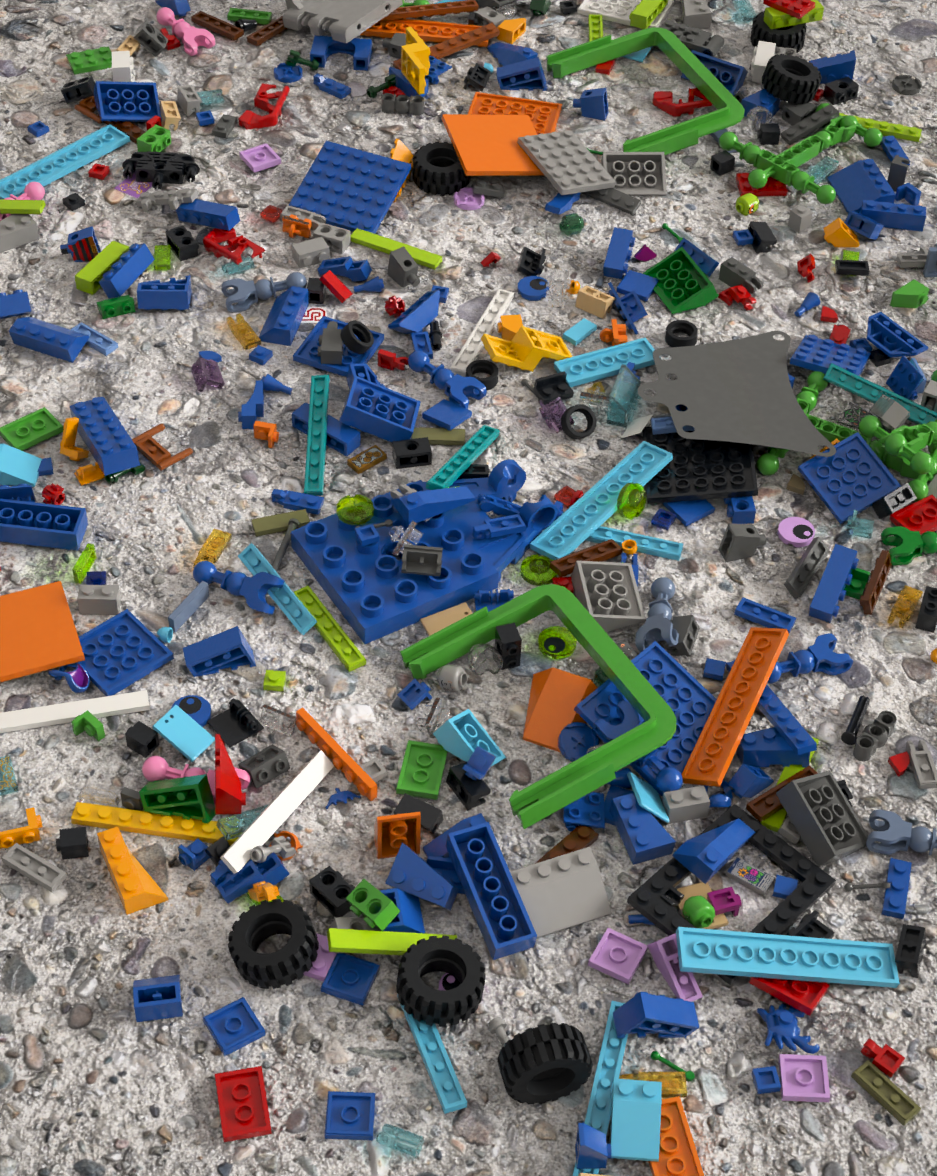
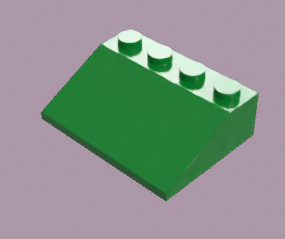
(681, 282)

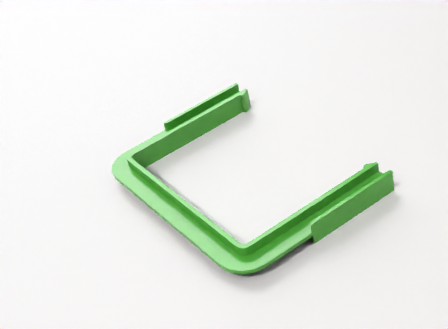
(675, 137)
(595, 767)

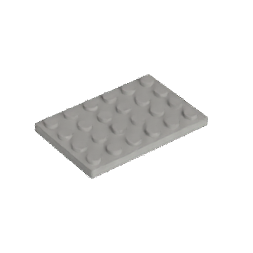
(566, 162)

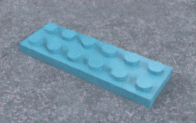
(605, 362)

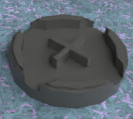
(906, 85)

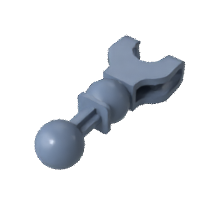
(247, 293)
(658, 624)
(898, 834)

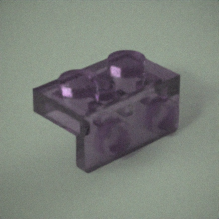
(207, 373)
(554, 412)

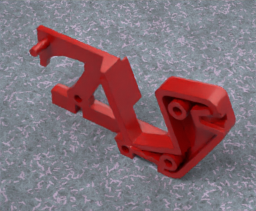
(664, 101)
(252, 120)
(234, 243)

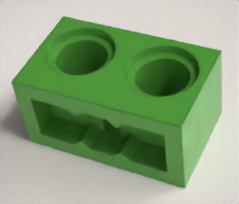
(154, 139)
(373, 905)

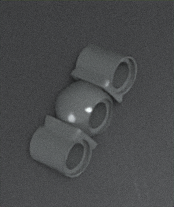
(402, 104)
(874, 736)

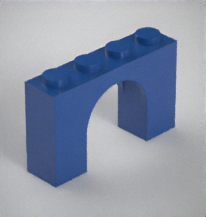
(358, 48)

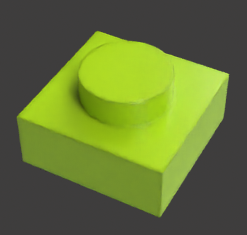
(274, 680)

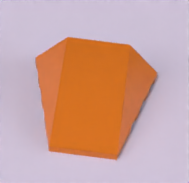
(552, 705)

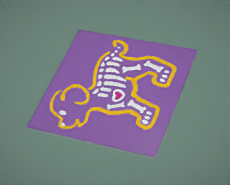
(132, 187)

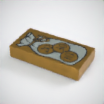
(367, 459)

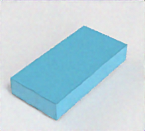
(579, 331)

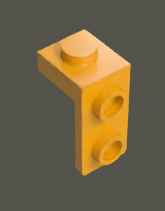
(68, 441)
(24, 834)

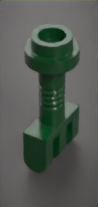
(294, 58)
(389, 81)
(113, 478)

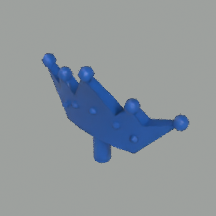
(341, 797)

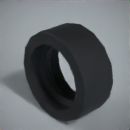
(681, 326)
(352, 342)
(484, 366)
(591, 421)

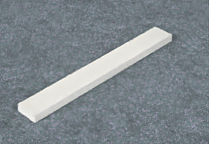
(485, 325)
(68, 711)
(277, 811)

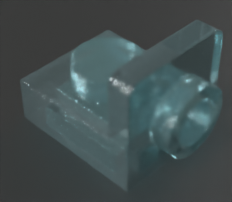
(859, 526)

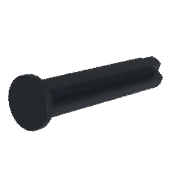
(849, 737)

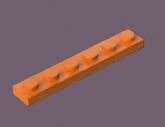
(338, 756)

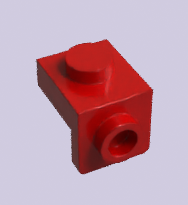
(840, 334)

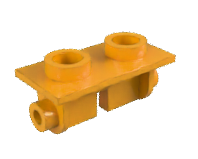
(89, 474)

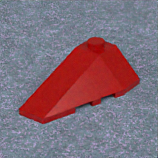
(227, 783)

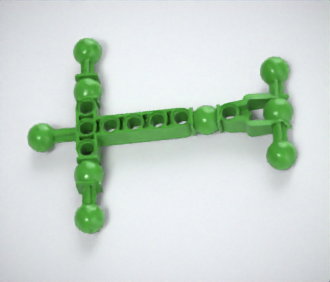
(784, 166)
(905, 440)
(769, 464)

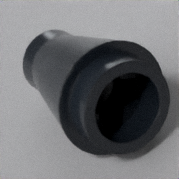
(246, 24)

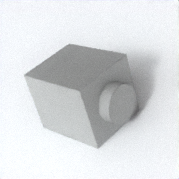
(800, 218)

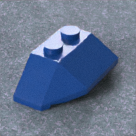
(418, 314)
(892, 338)

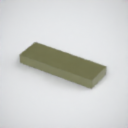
(440, 436)
(278, 522)
(886, 1092)

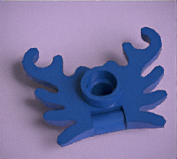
(783, 1027)

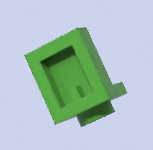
(90, 724)

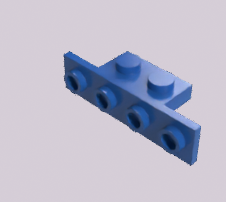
(631, 307)

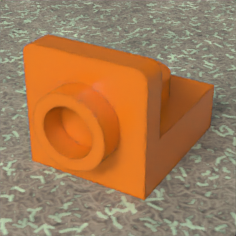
(267, 432)

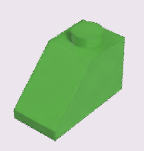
(910, 295)

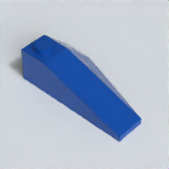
(510, 54)
(427, 504)
(712, 850)

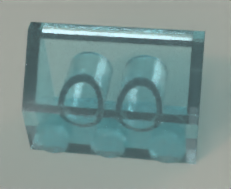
(623, 398)

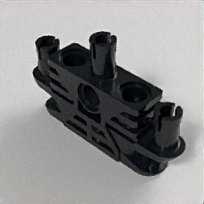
(160, 168)

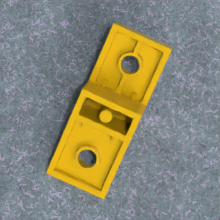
(415, 60)
(525, 348)

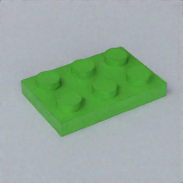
(90, 60)
(31, 429)
(422, 770)

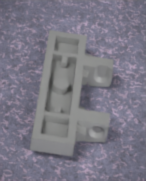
(172, 197)

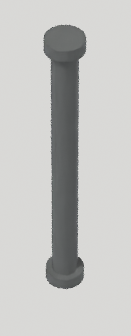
(293, 524)

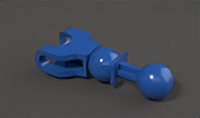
(455, 386)
(238, 584)
(816, 659)
(667, 777)

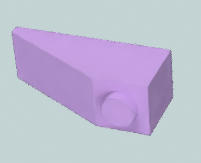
(667, 961)

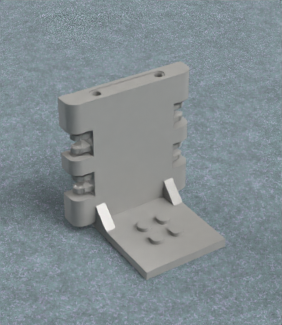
(340, 17)

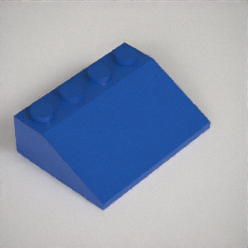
(126, 101)
(859, 183)
(379, 411)

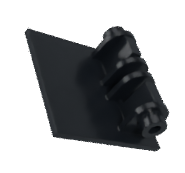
(235, 723)

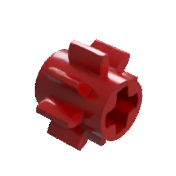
(395, 306)
(53, 494)

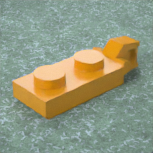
(263, 891)

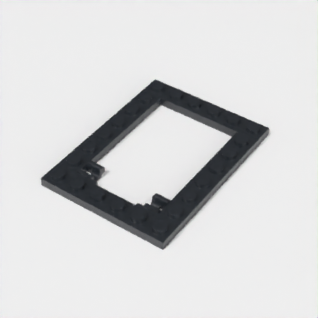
(654, 905)

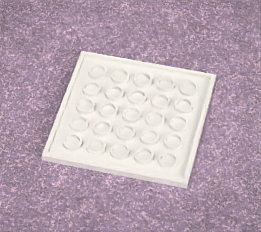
(619, 10)

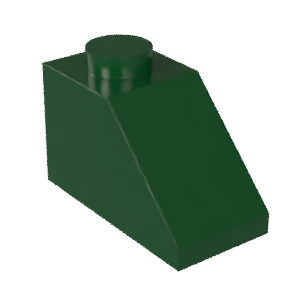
(539, 7)

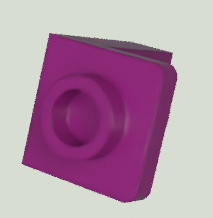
(725, 901)

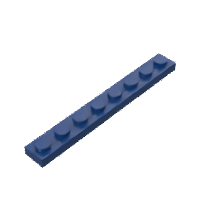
(783, 721)

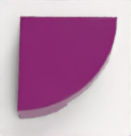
(645, 254)

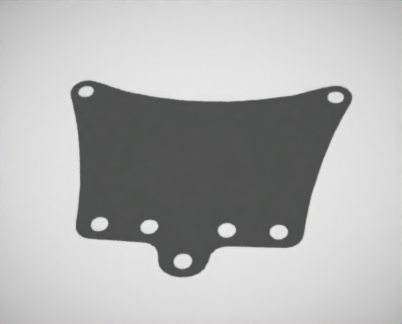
(735, 394)

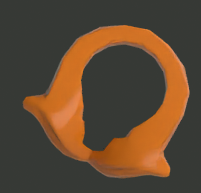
(294, 842)

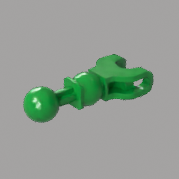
(908, 544)

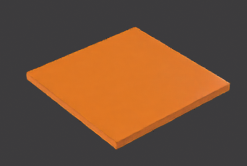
(541, 113)
(490, 145)
(36, 632)

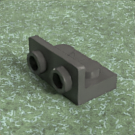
(265, 765)

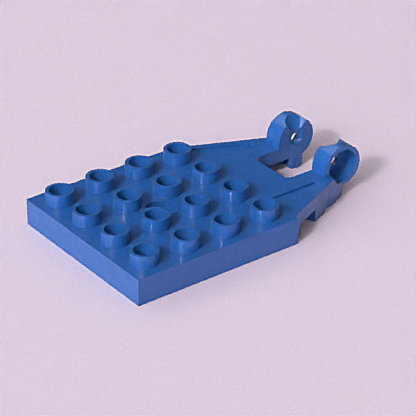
(369, 581)

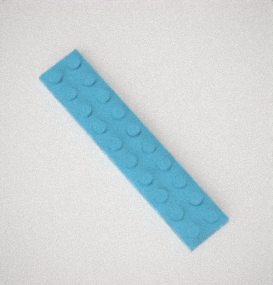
(64, 160)
(599, 502)
(786, 957)

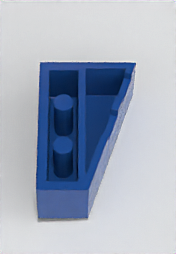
(836, 67)
(522, 75)
(219, 652)
(639, 830)

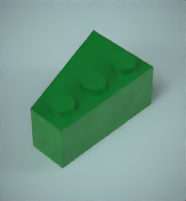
(180, 797)

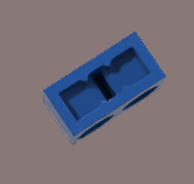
(863, 225)
(741, 509)

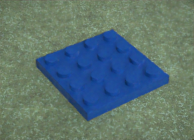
(308, 350)
(819, 354)
(849, 478)
(121, 653)

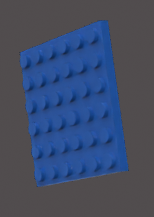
(350, 187)
(678, 689)

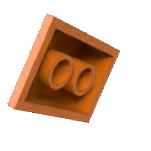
(397, 829)

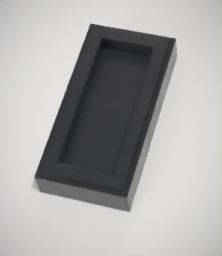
(852, 267)

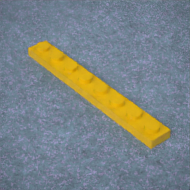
(146, 823)

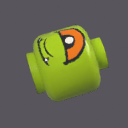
(747, 204)

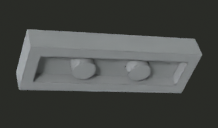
(34, 867)

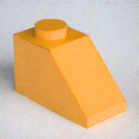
(511, 30)
(840, 235)
(509, 326)

